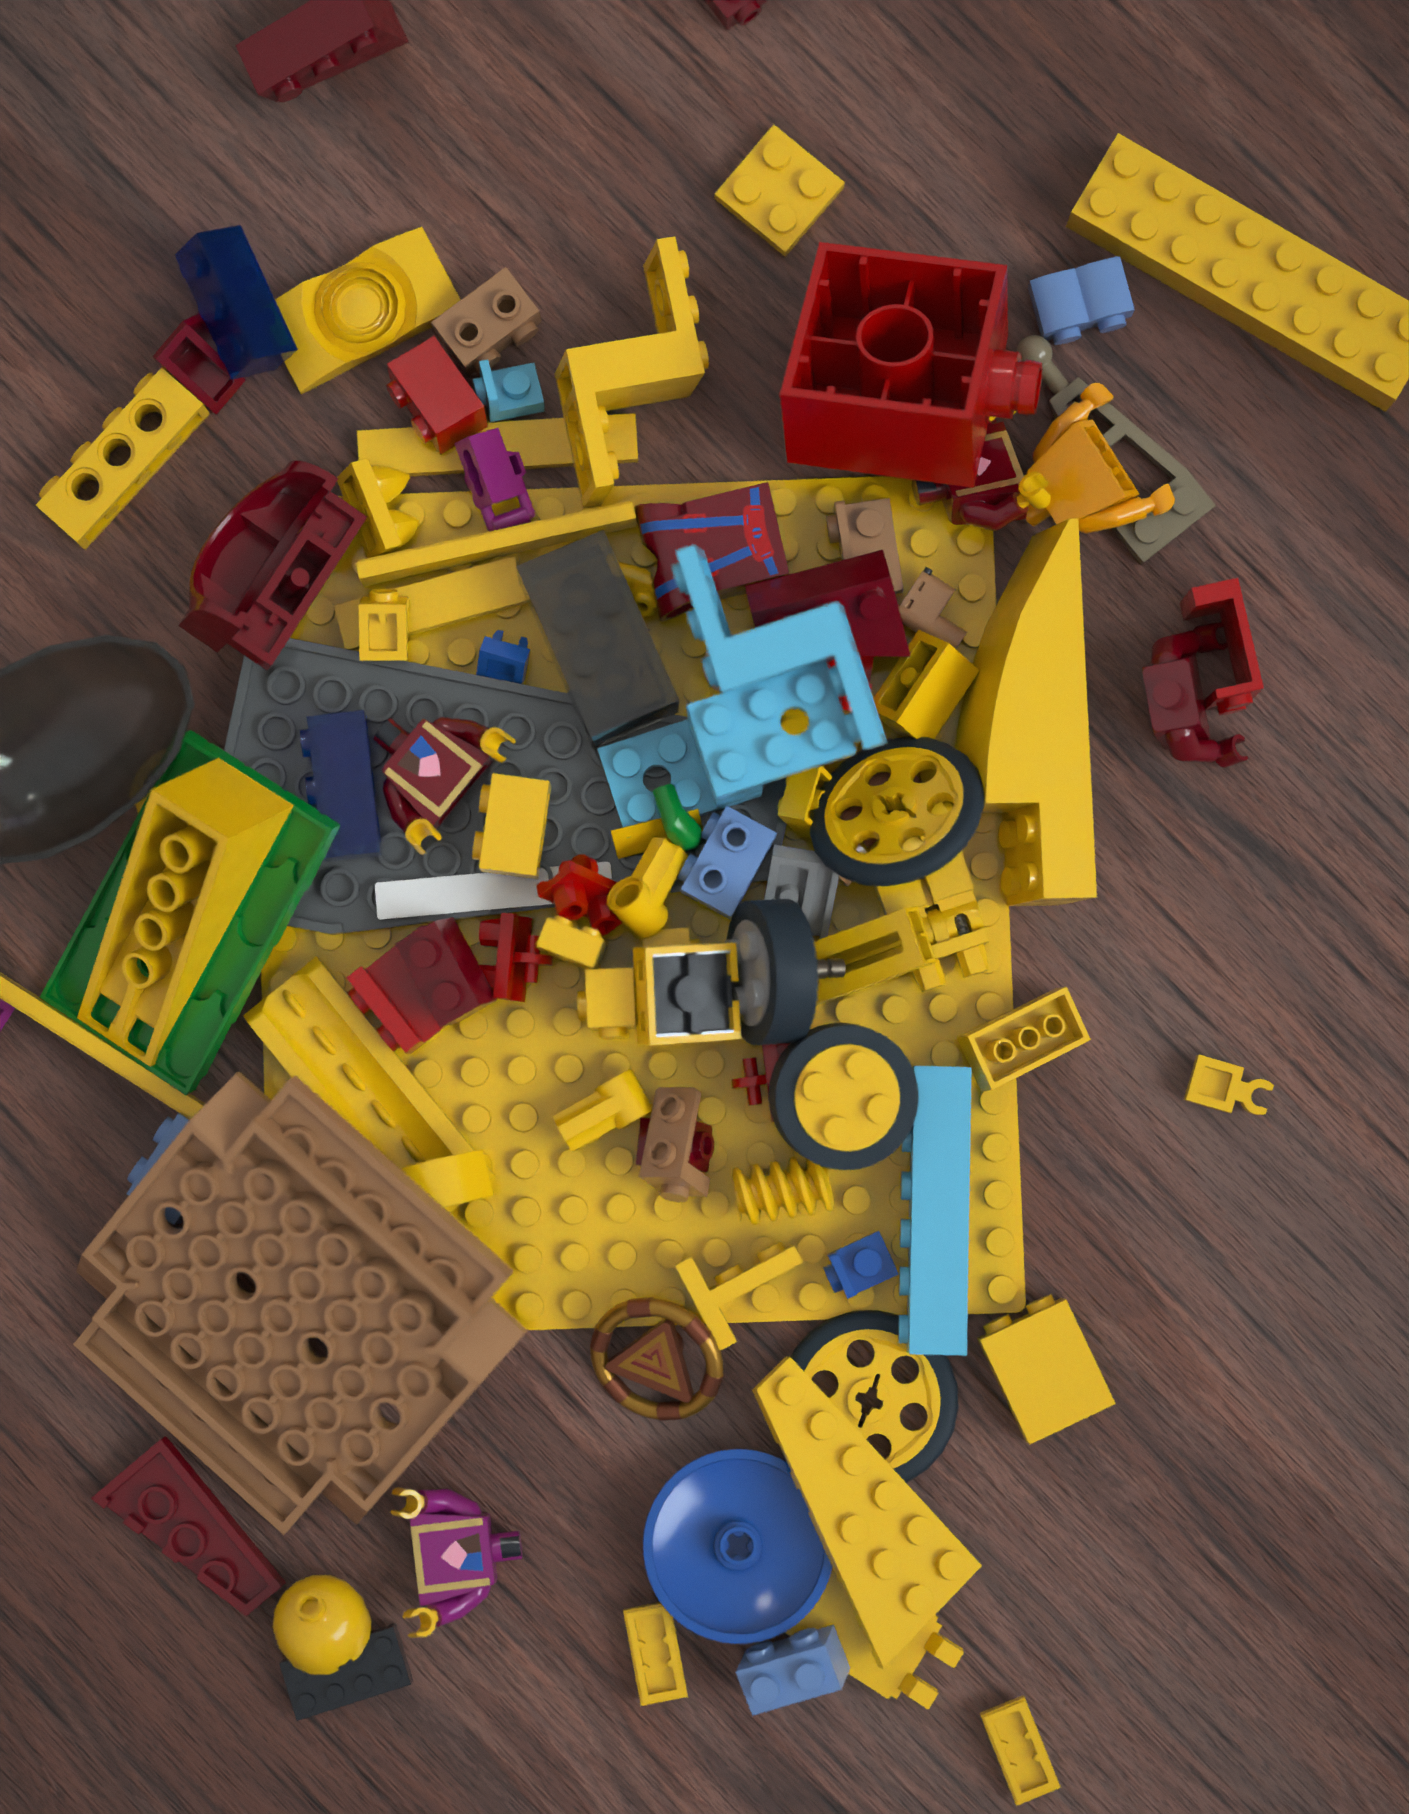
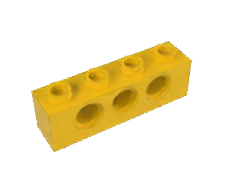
(119, 484)

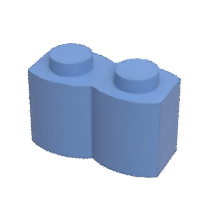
(1081, 300)

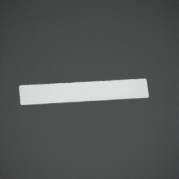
(461, 893)

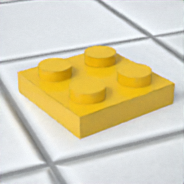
(779, 190)

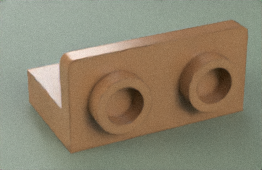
(866, 529)

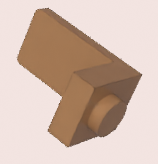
(669, 1145)

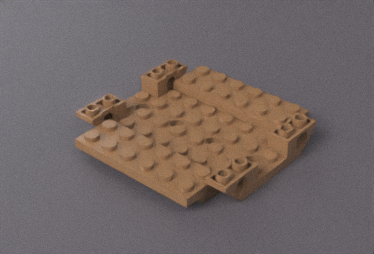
(336, 1255)

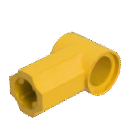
(641, 896)
(610, 1107)

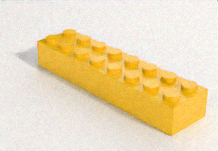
(1247, 270)

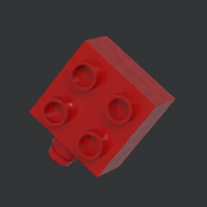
(902, 365)

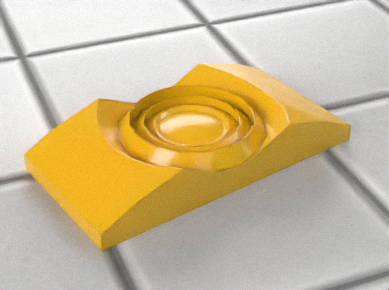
(364, 307)

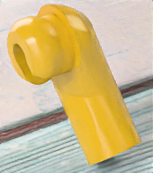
(640, 584)

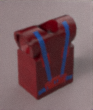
(733, 530)

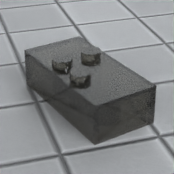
(598, 639)

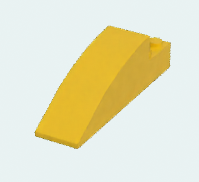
(1030, 725)

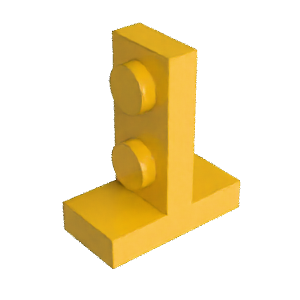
(733, 1284)

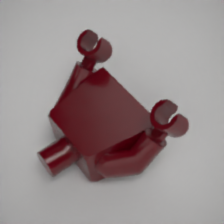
(1178, 699)

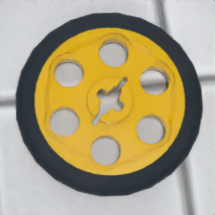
(888, 863)
(932, 1388)

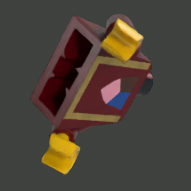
(999, 491)
(434, 770)

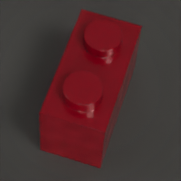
(446, 971)

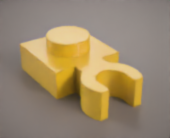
(1220, 1085)

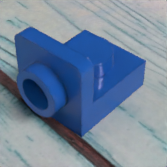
(860, 1265)

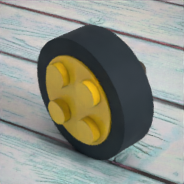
(843, 1096)

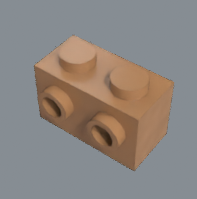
(488, 322)

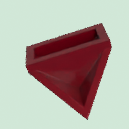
(195, 363)

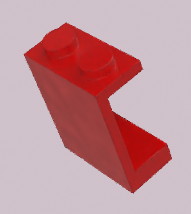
(1227, 599)

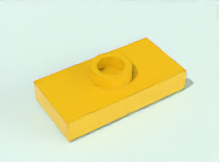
(655, 1653)
(1020, 1750)

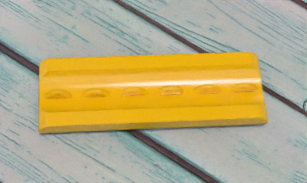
(346, 1062)

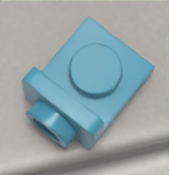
(509, 391)

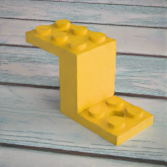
(631, 371)

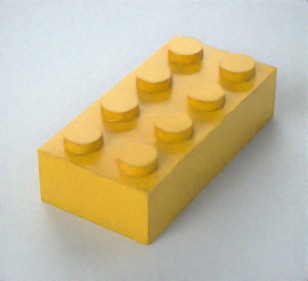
(571, 945)
(1023, 1038)

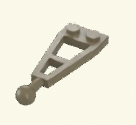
(1191, 502)

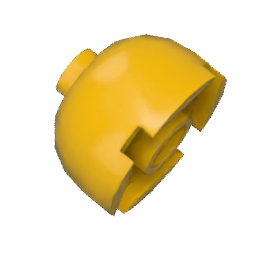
(321, 1624)

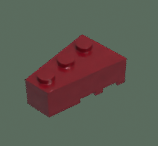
(318, 44)
(856, 583)

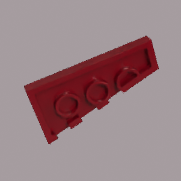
(185, 1519)

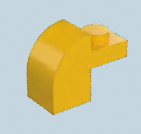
(453, 1178)

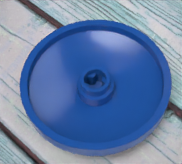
(734, 1548)

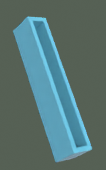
(937, 1214)

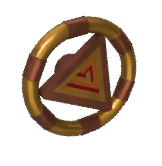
(656, 1360)

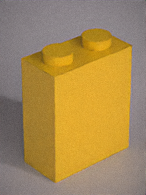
(1045, 1368)

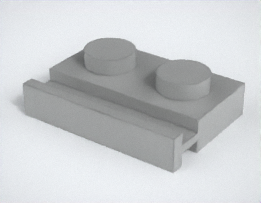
(807, 881)

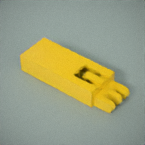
(875, 952)

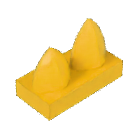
(368, 491)

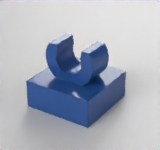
(503, 659)

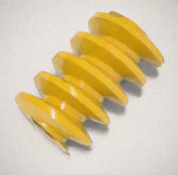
(782, 1189)

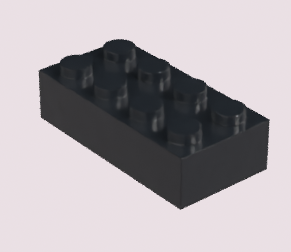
(376, 1671)

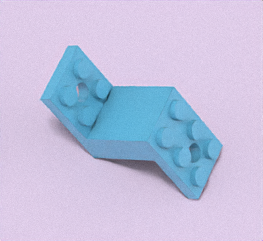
(778, 647)
(731, 745)

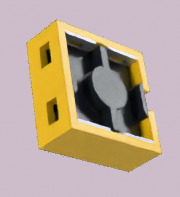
(686, 993)

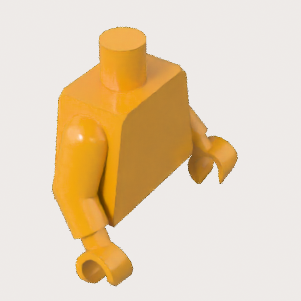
(1086, 474)

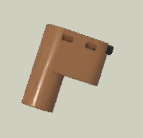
(924, 605)

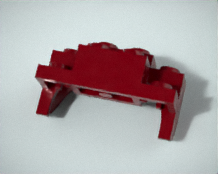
(259, 573)

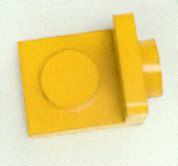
(383, 626)

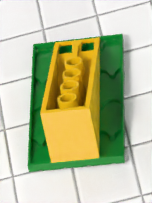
(190, 912)

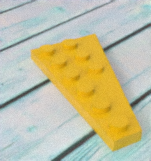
(873, 1527)

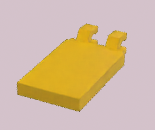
(898, 1676)

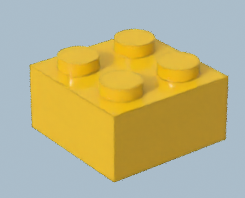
(801, 797)

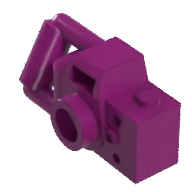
(495, 477)

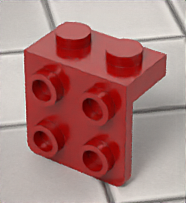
(395, 1000)

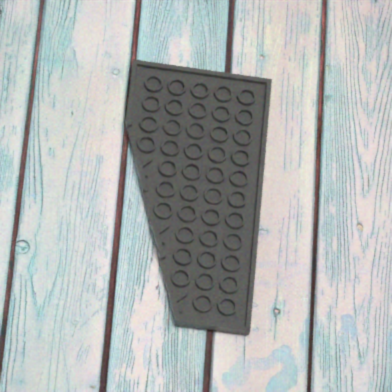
(548, 746)

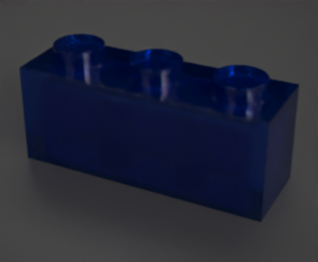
(235, 302)
(343, 781)

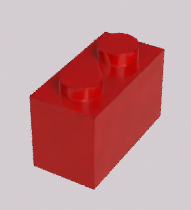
(436, 395)

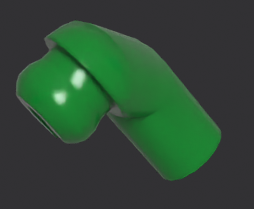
(676, 821)

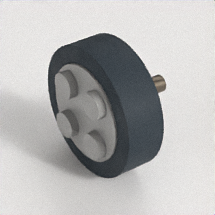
(776, 971)

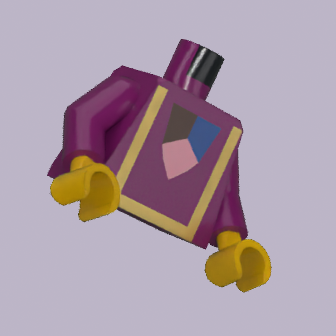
(452, 1554)

